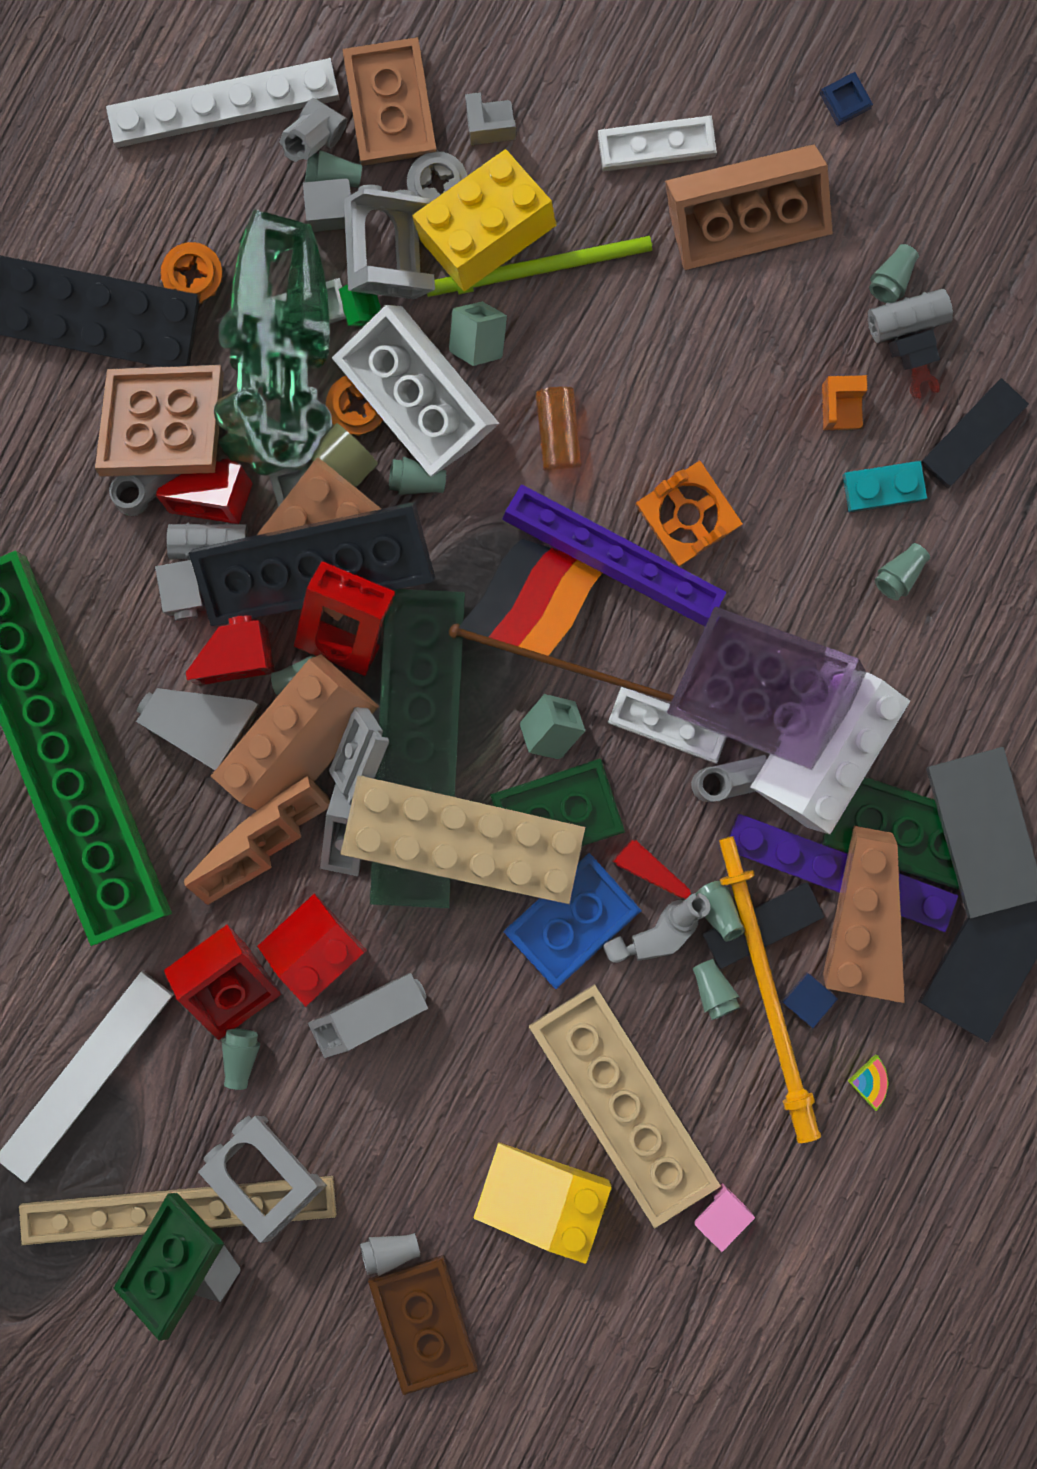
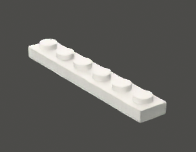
(221, 103)

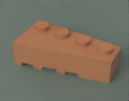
(866, 929)

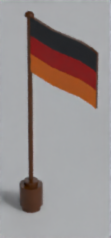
(535, 606)

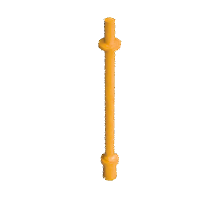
(798, 1099)

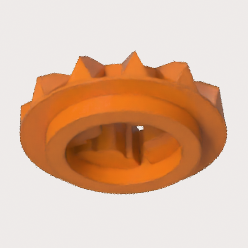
(181, 259)
(338, 403)

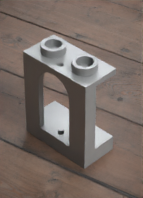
(399, 206)
(304, 1185)

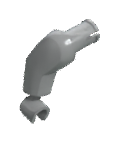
(669, 934)

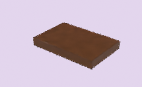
(423, 1325)

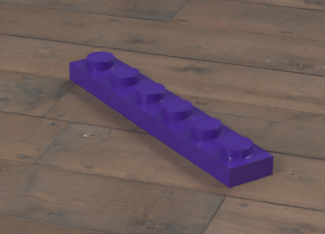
(613, 555)
(827, 866)

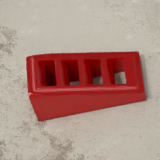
(643, 864)

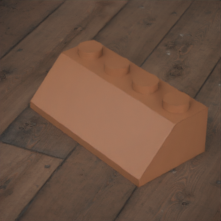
(750, 206)
(293, 735)

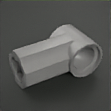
(314, 128)
(147, 489)
(734, 778)

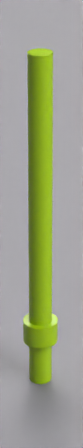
(550, 264)

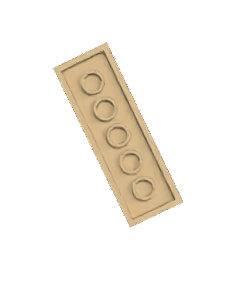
(462, 840)
(624, 1106)

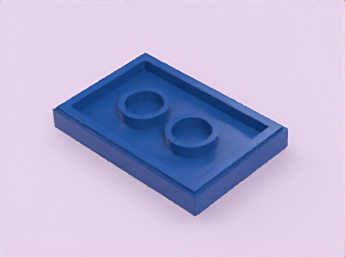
(565, 936)

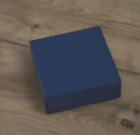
(846, 99)
(809, 1000)

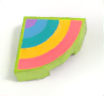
(871, 1082)

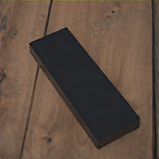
(974, 433)
(775, 920)

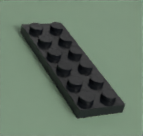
(96, 313)
(274, 568)

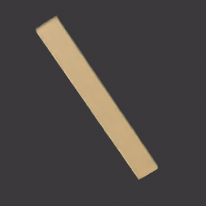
(134, 1212)

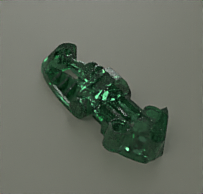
(273, 348)

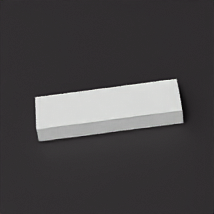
(657, 143)
(650, 719)

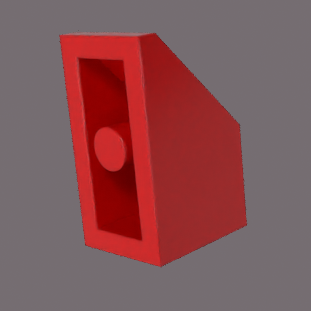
(209, 495)

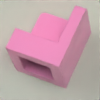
(724, 1218)

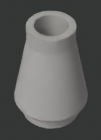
(388, 1252)

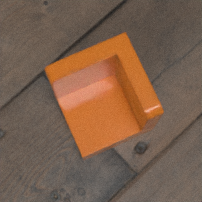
(843, 402)

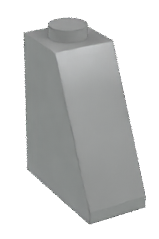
(198, 723)
(368, 1015)

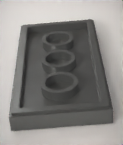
(985, 832)

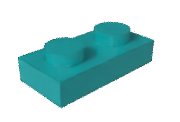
(884, 486)

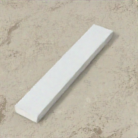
(84, 1076)

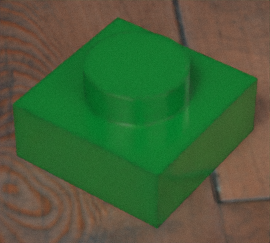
(358, 306)

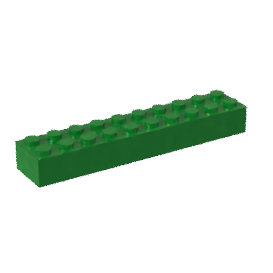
(69, 768)

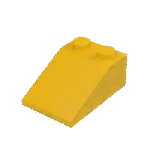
(543, 1202)

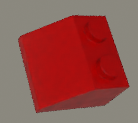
(233, 653)
(310, 949)
(221, 982)

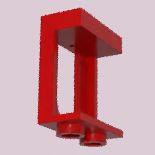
(351, 597)

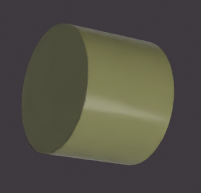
(345, 455)

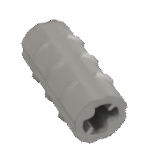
(910, 315)
(185, 537)

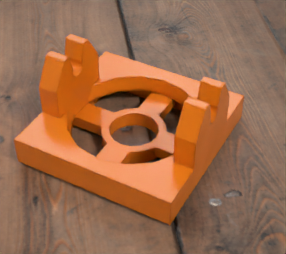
(693, 476)

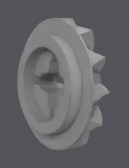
(444, 166)

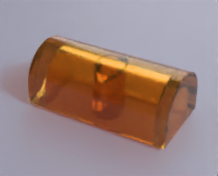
(558, 428)

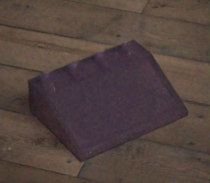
(767, 688)

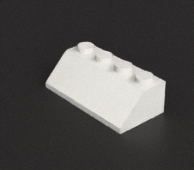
(415, 389)
(823, 793)

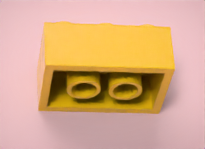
(484, 220)

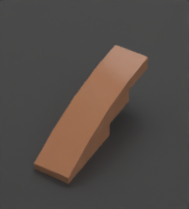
(250, 844)

